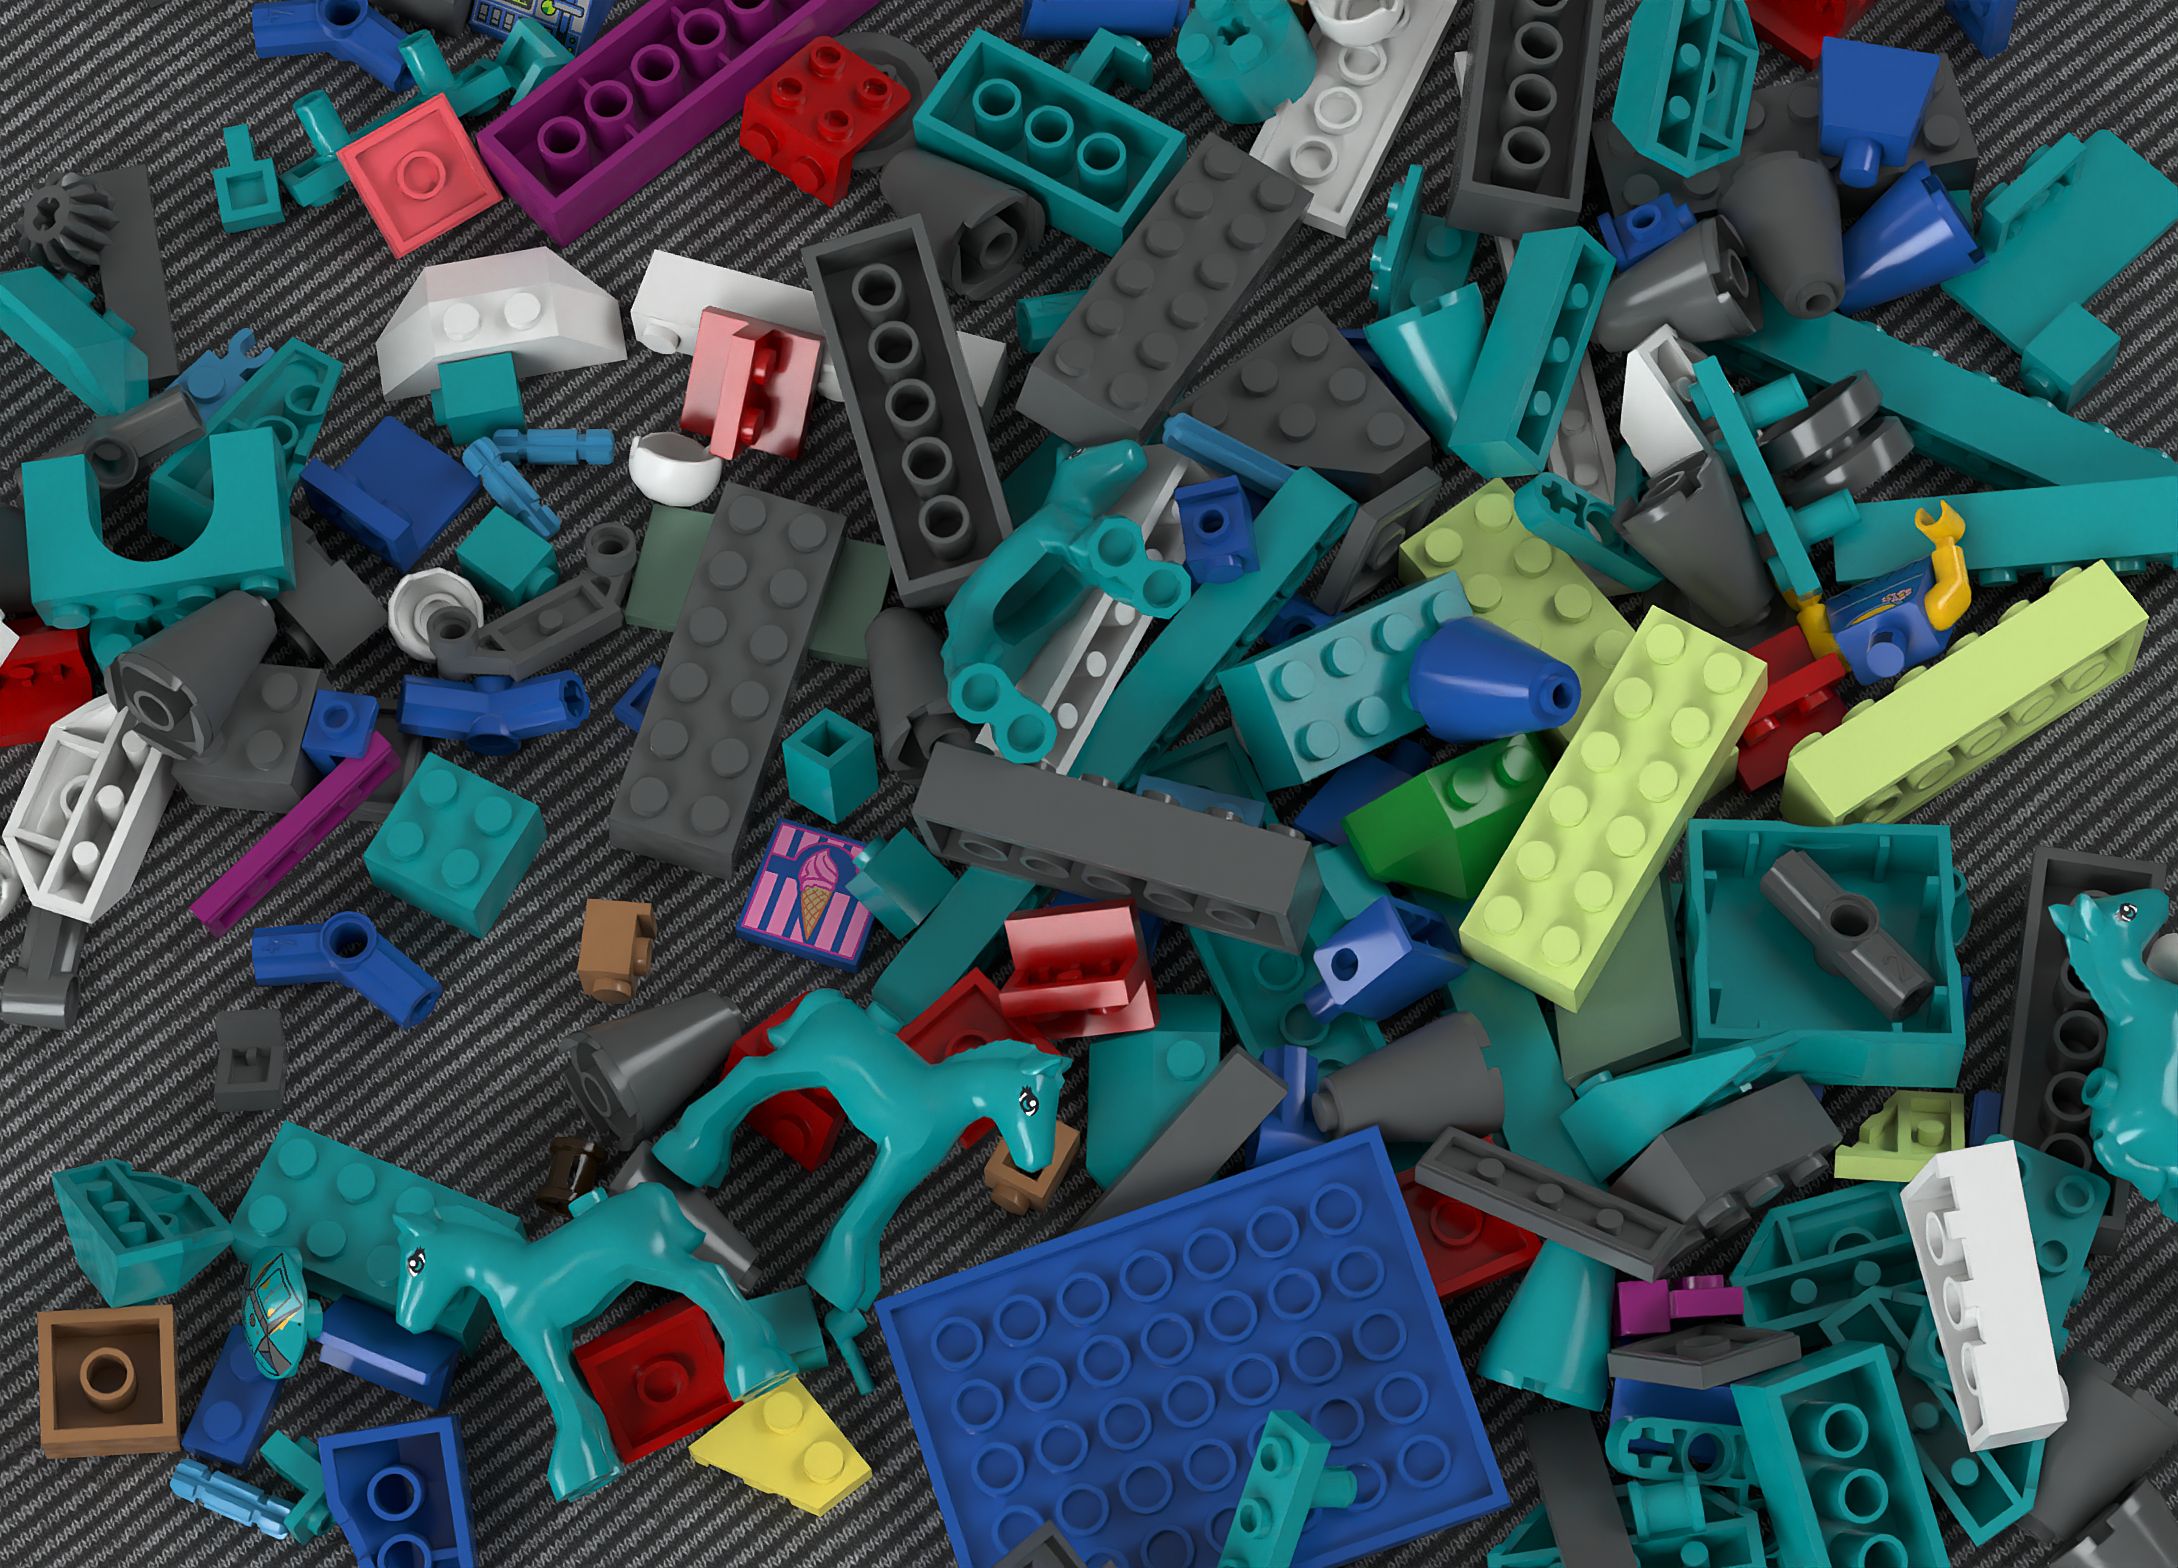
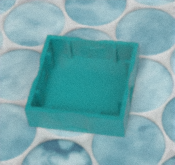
(1759, 973)

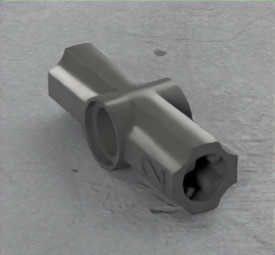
(143, 432)
(1868, 958)

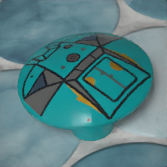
(278, 1311)

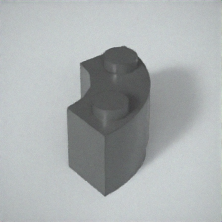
(331, 605)

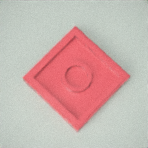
(419, 175)

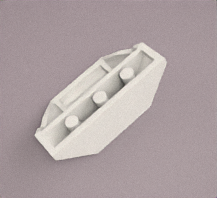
(498, 305)
(1661, 415)
(88, 811)

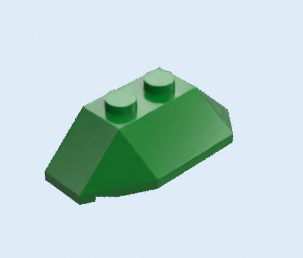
(1453, 820)

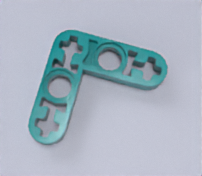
(1559, 514)
(1731, 1468)

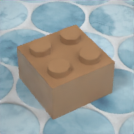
(108, 1381)

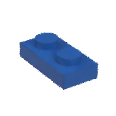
(233, 1407)

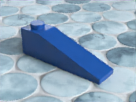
(402, 1493)

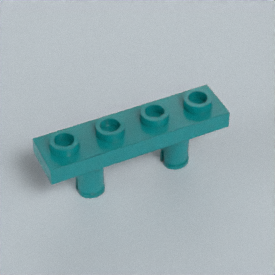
(468, 92)
(1788, 529)
(1280, 1489)

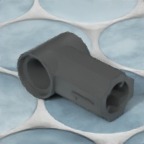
(45, 983)

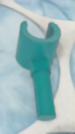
(841, 1330)

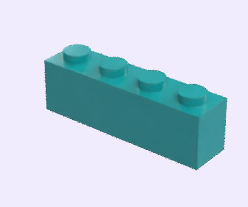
(1532, 353)

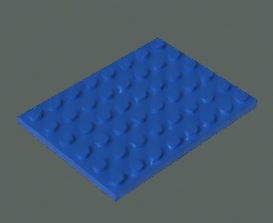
(1142, 1356)

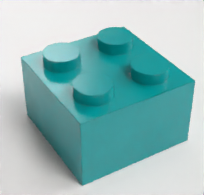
(455, 845)

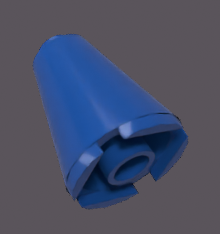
(1082, 18)
(1906, 243)
(1488, 684)

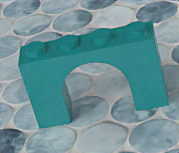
(240, 549)

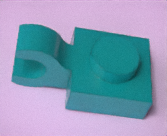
(247, 188)

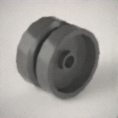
(1832, 443)

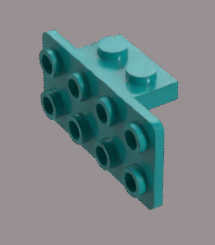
(2063, 233)
(2063, 1219)

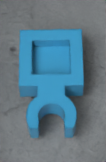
(216, 380)

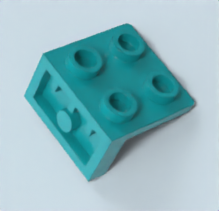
(1419, 253)

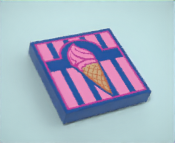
(802, 900)

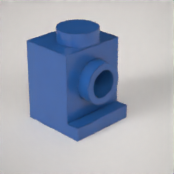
(1644, 229)
(1217, 530)

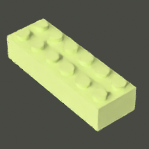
(1530, 593)
(1969, 705)
(1614, 809)

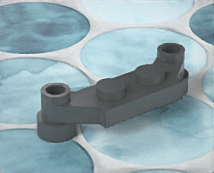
(545, 626)

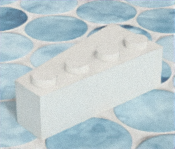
(1986, 1294)

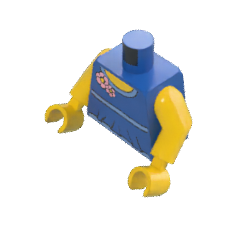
(1898, 615)

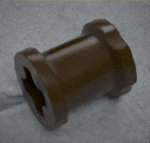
(569, 1155)

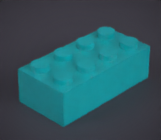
(1053, 136)
(1338, 684)
(340, 1218)
(1839, 1462)

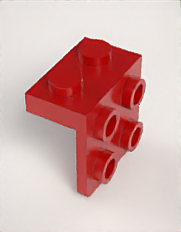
(818, 115)
(797, 1120)

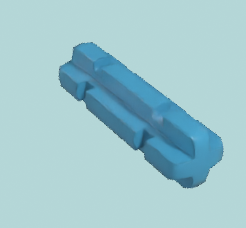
(556, 446)
(510, 488)
(231, 1497)

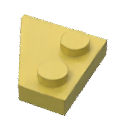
(786, 1448)

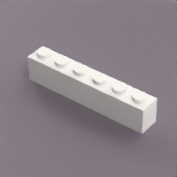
(679, 288)
(1090, 652)

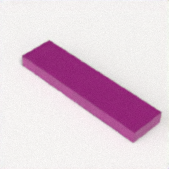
(295, 836)

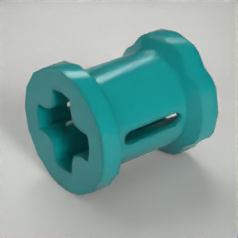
(1666, 1506)

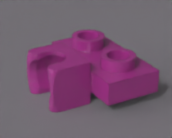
(1650, 1308)

